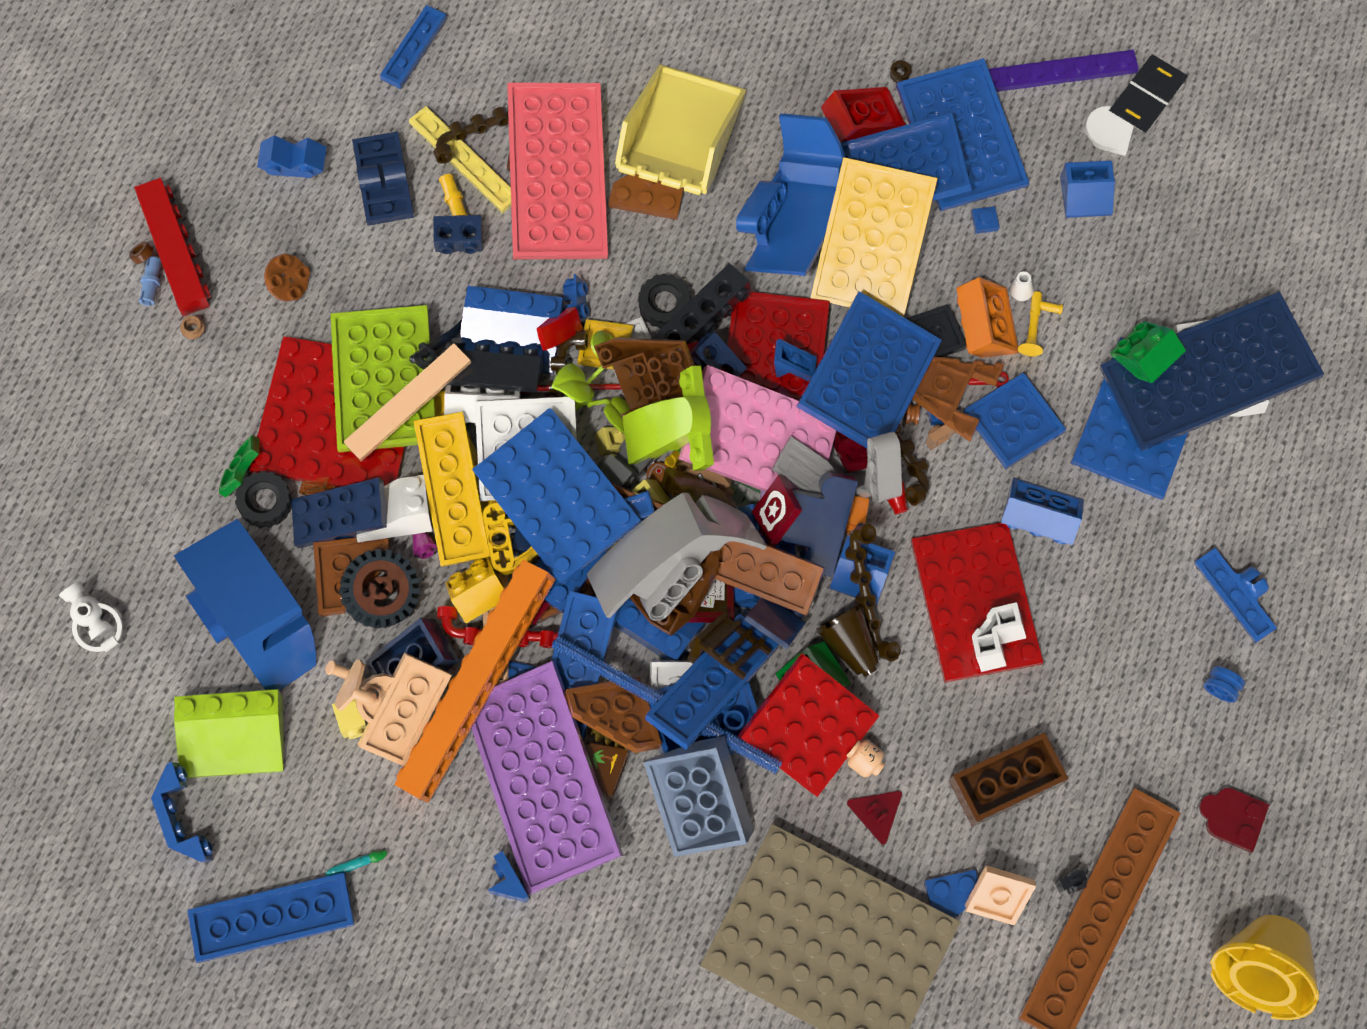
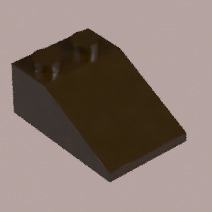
(677, 482)

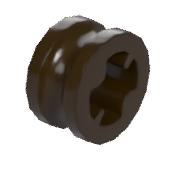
(904, 66)

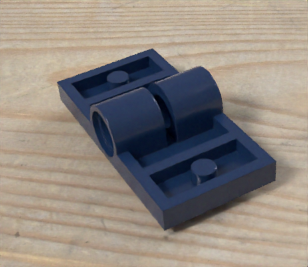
(382, 178)
(339, 513)

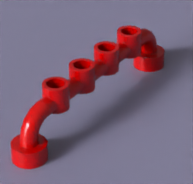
(468, 634)

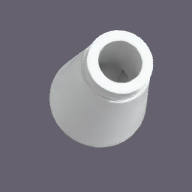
(1022, 287)

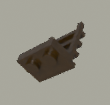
(717, 634)

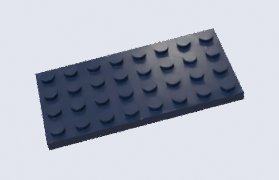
(1224, 370)

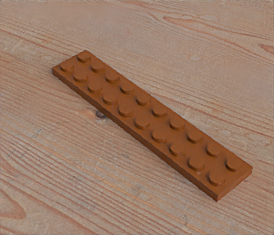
(766, 572)
(1100, 914)

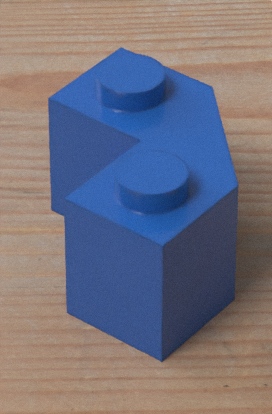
(293, 160)

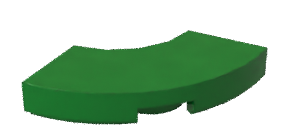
(242, 459)

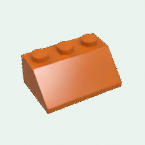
(987, 319)

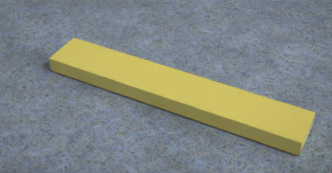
(465, 160)

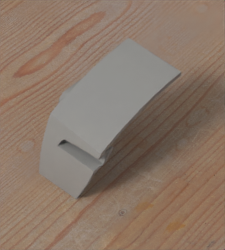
(665, 553)

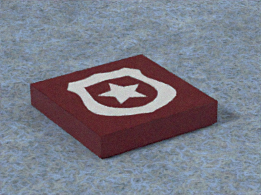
(776, 510)

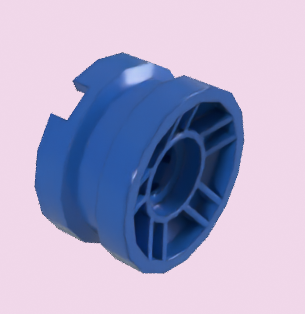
(1224, 684)

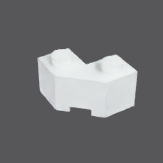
(1001, 626)

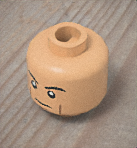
(865, 758)

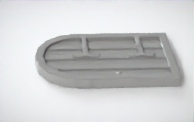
(801, 466)

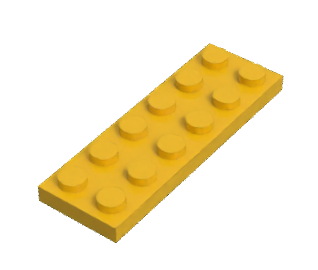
(452, 489)

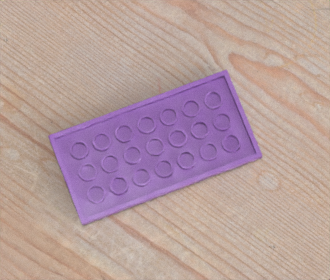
(543, 780)

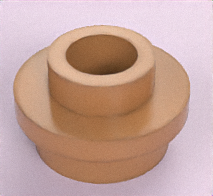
(190, 321)

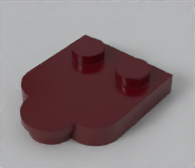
(1234, 817)

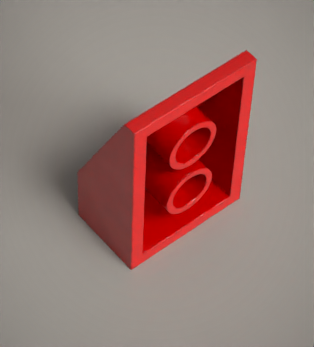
(861, 112)

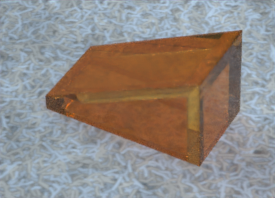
(316, 486)

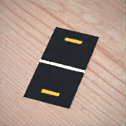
(1148, 93)

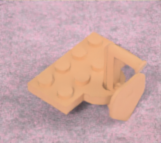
(399, 707)

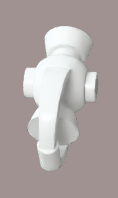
(92, 619)

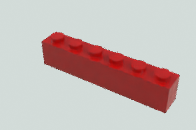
(171, 246)

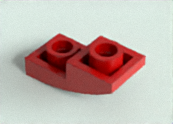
(559, 329)

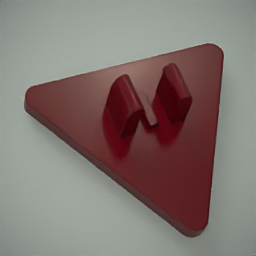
(877, 813)

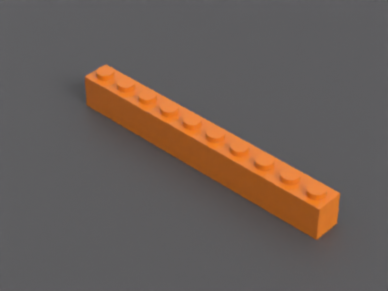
(474, 681)

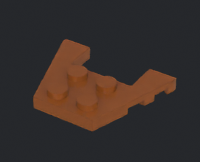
(945, 386)

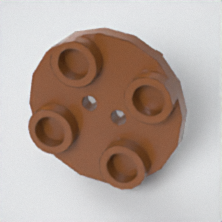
(291, 269)

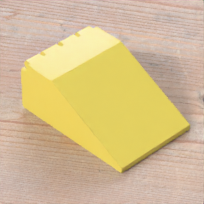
(679, 129)

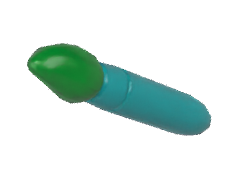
(374, 857)

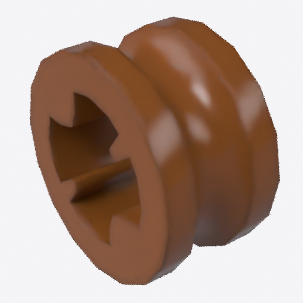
(912, 414)

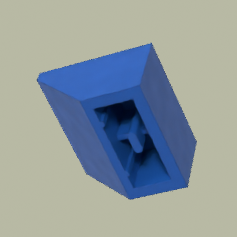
(1088, 189)
(876, 563)

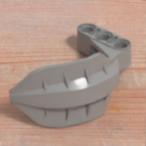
(883, 471)

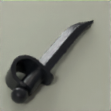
(428, 350)

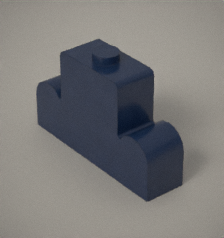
(823, 519)

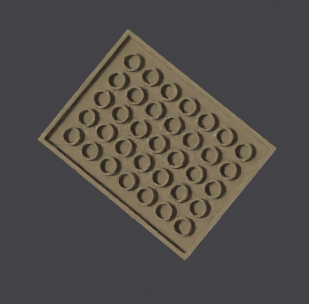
(828, 939)

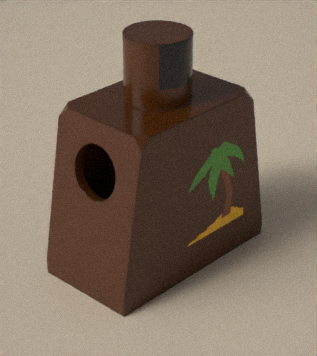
(608, 766)

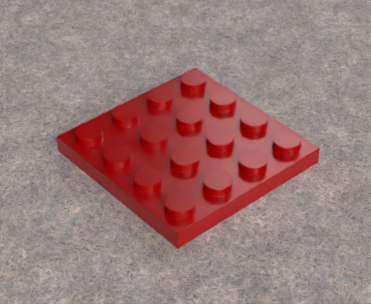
(809, 724)

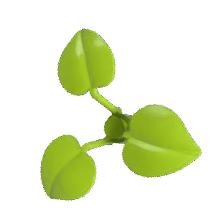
(572, 383)

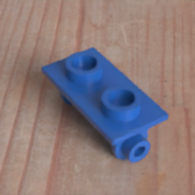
(576, 291)

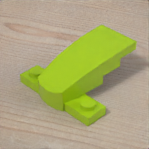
(672, 425)

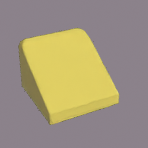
(609, 440)

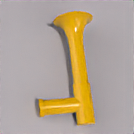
(1031, 347)

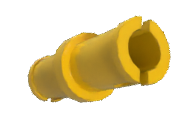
(452, 195)

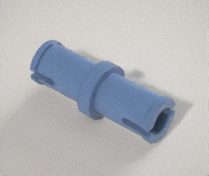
(150, 281)

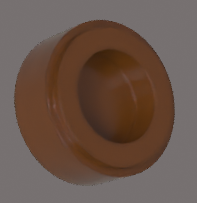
(141, 252)

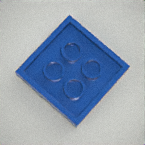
(1015, 421)

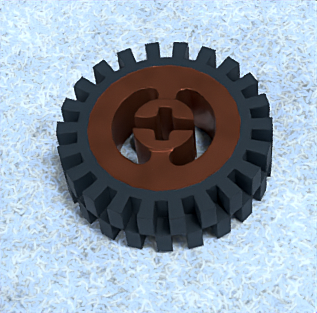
(396, 570)

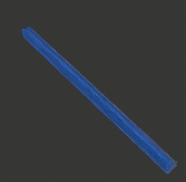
(652, 697)

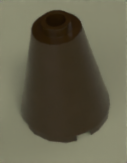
(851, 640)

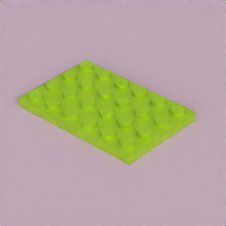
(374, 365)

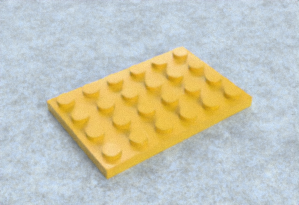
(873, 235)

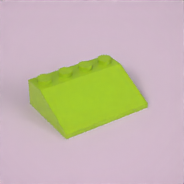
(230, 733)

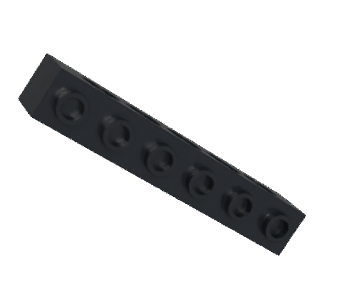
(727, 280)

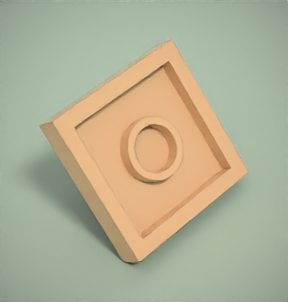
(1000, 895)

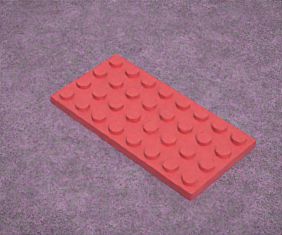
(557, 171)

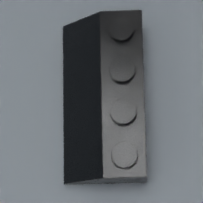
(500, 365)

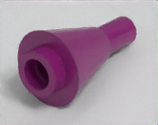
(423, 545)

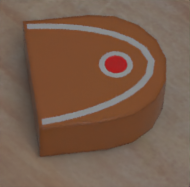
(656, 472)

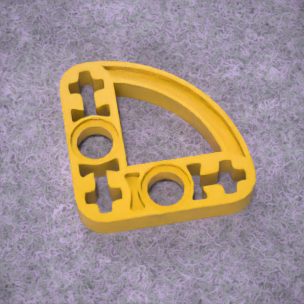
(502, 526)

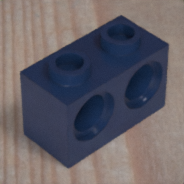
(458, 228)
(720, 355)

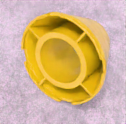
(1268, 968)

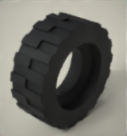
(658, 284)
(263, 481)

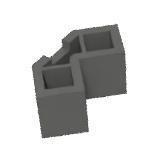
(619, 471)

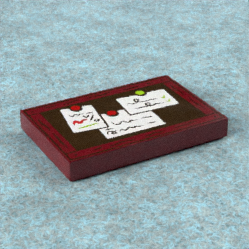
(717, 600)

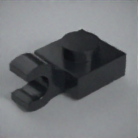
(1073, 882)

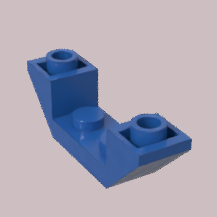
(171, 781)

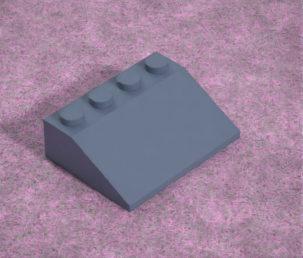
(699, 797)

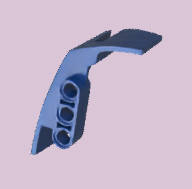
(796, 205)
(248, 602)

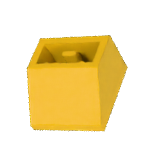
(475, 589)

